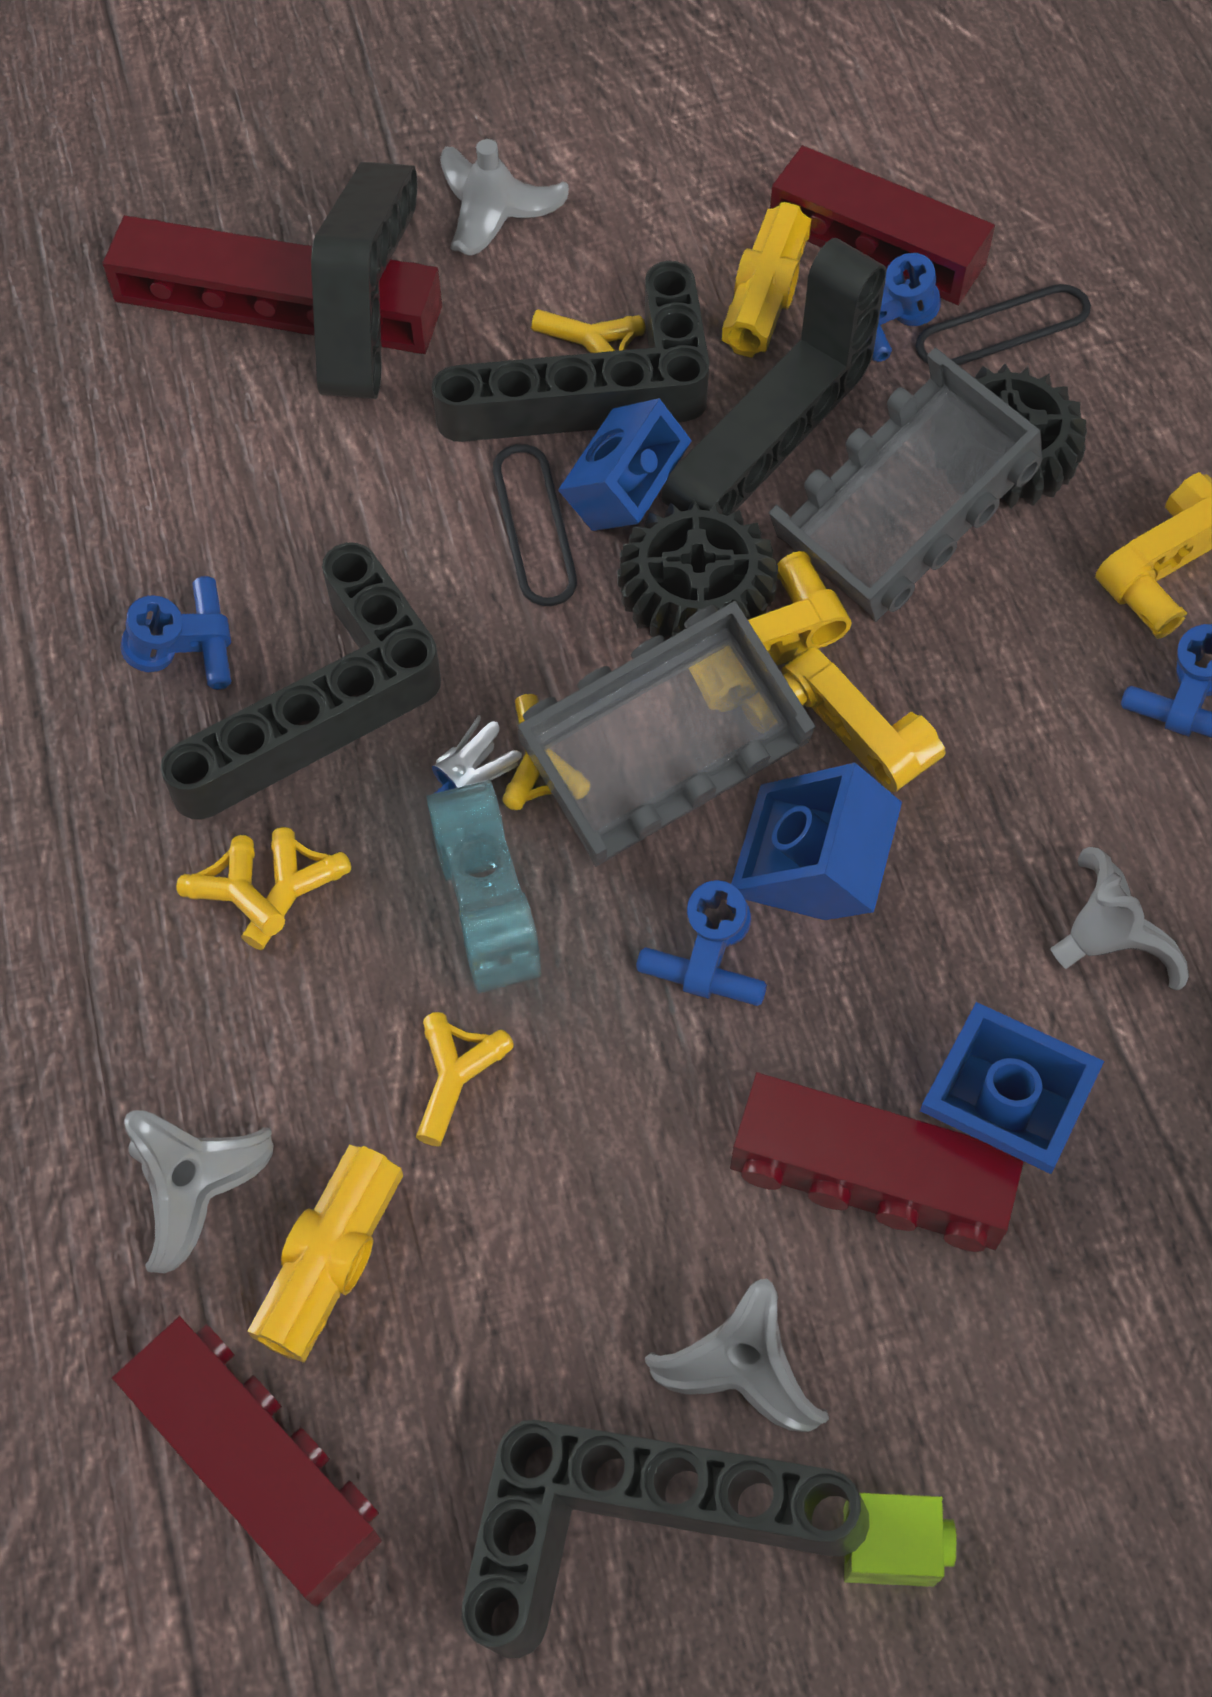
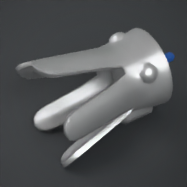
(460, 763)

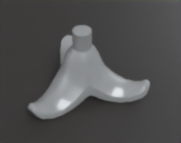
(492, 195)
(1116, 922)
(185, 1175)
(744, 1357)

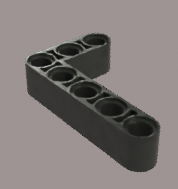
(346, 272)
(582, 389)
(796, 393)
(318, 697)
(637, 1497)

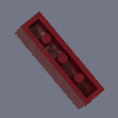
(885, 219)
(877, 1163)
(248, 1460)

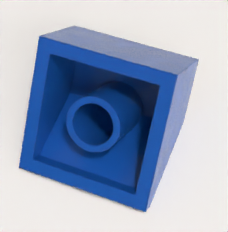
(819, 843)
(1012, 1087)

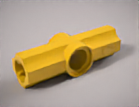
(766, 280)
(326, 1253)

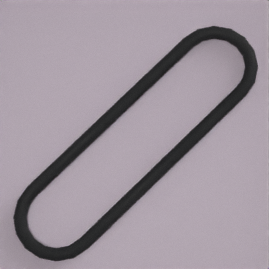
(1003, 306)
(522, 579)

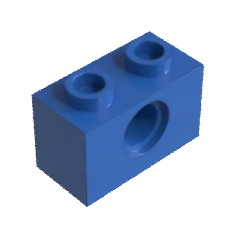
(625, 465)

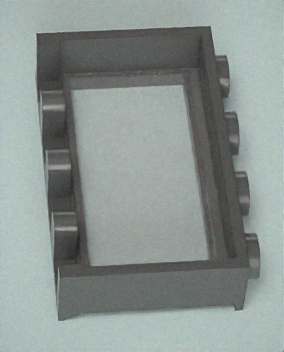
(912, 487)
(664, 731)

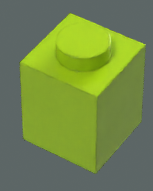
(904, 1542)

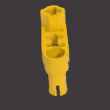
(1134, 569)
(812, 619)
(889, 752)

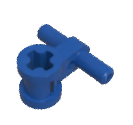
(901, 297)
(178, 632)
(1185, 711)
(702, 972)

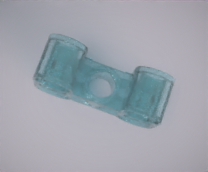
(492, 908)

